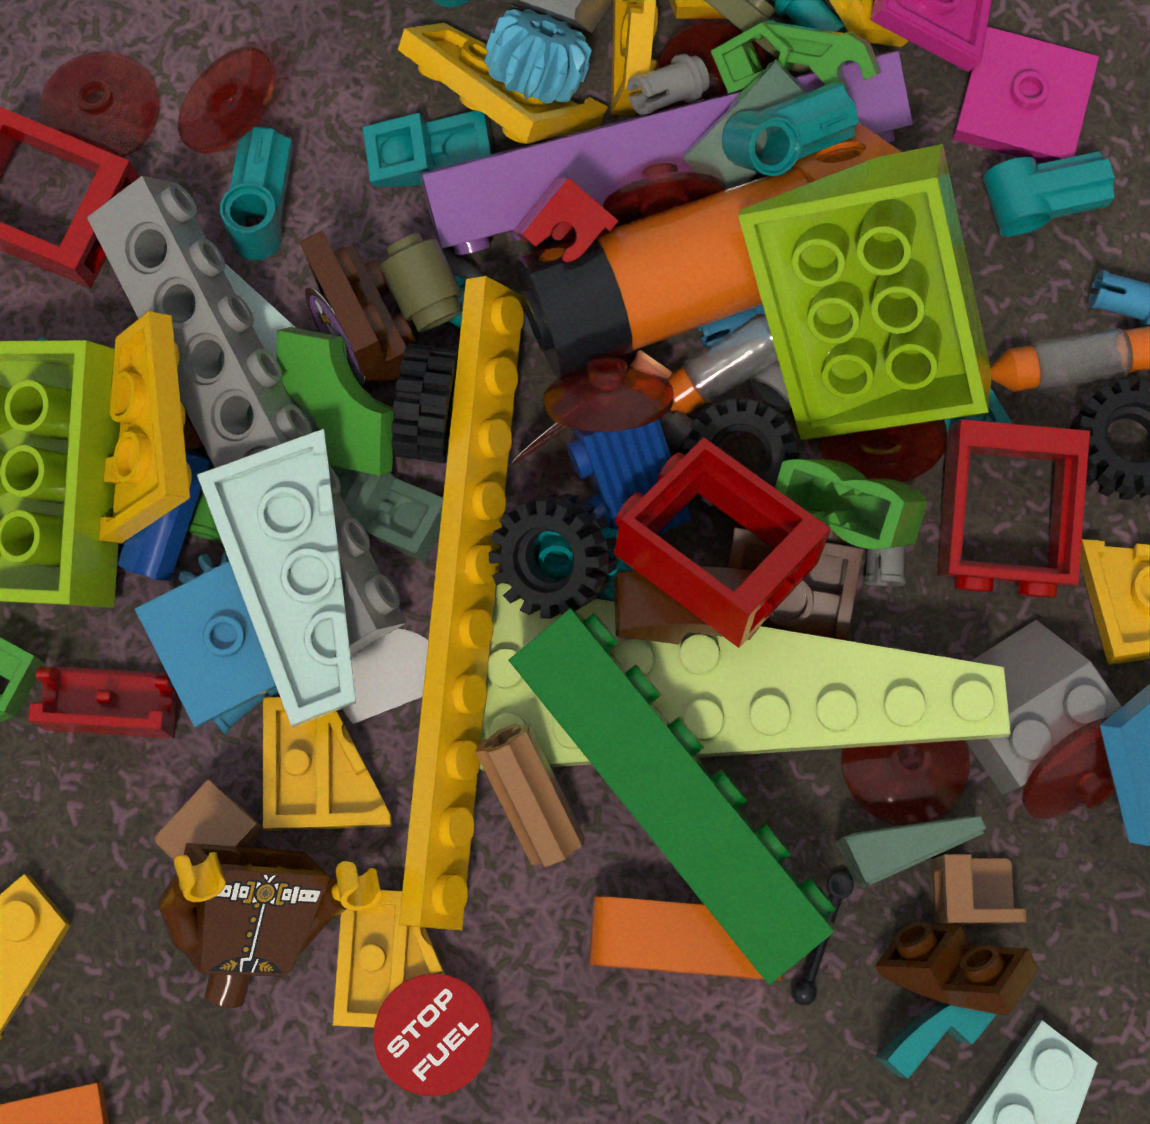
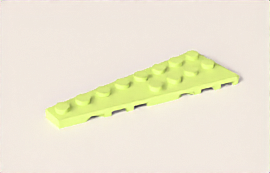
(768, 694)

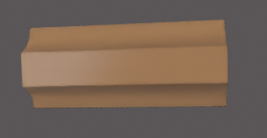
(530, 794)

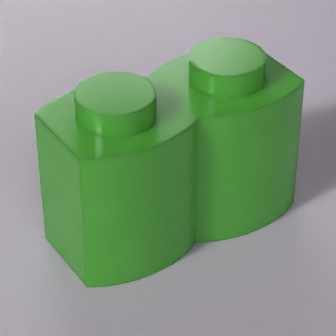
(855, 508)

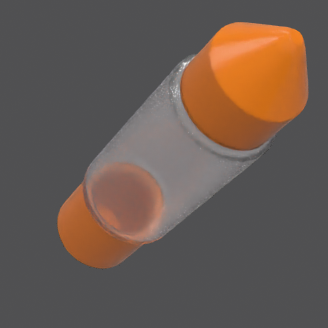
(1074, 359)
(723, 365)

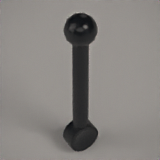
(804, 991)

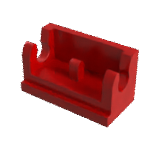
(573, 212)
(105, 702)

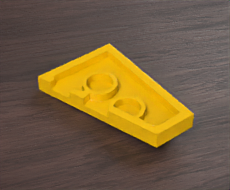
(459, 63)

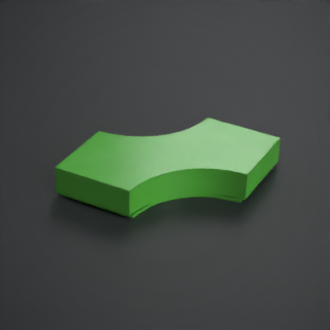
(323, 384)

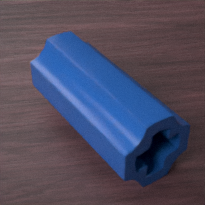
(158, 546)

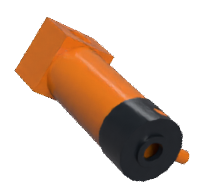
(662, 269)

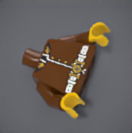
(254, 911)

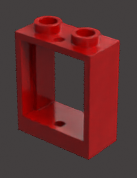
(80, 252)
(1069, 451)
(746, 498)

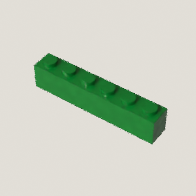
(673, 794)

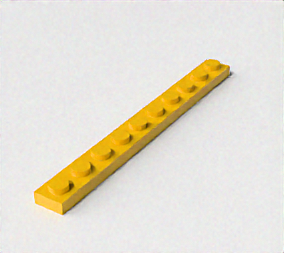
(462, 609)

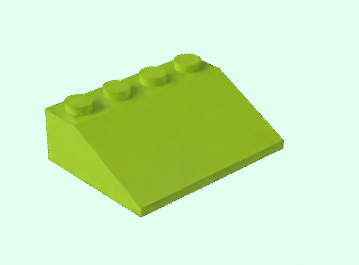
(871, 297)
(53, 473)

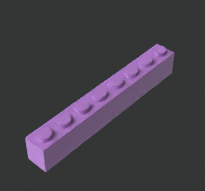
(499, 189)

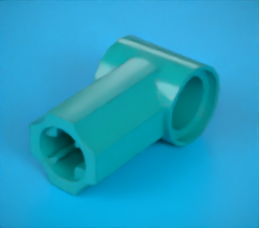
(792, 129)
(257, 191)
(1031, 194)

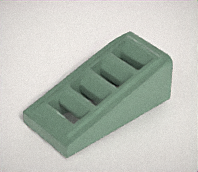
(887, 851)

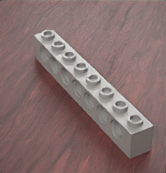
(133, 236)

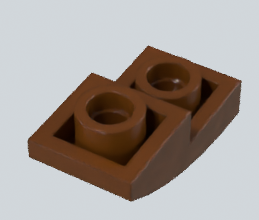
(652, 615)
(946, 968)

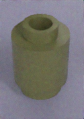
(422, 282)

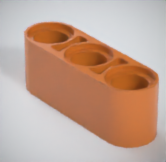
(664, 939)

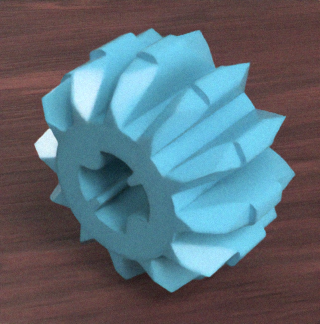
(537, 56)

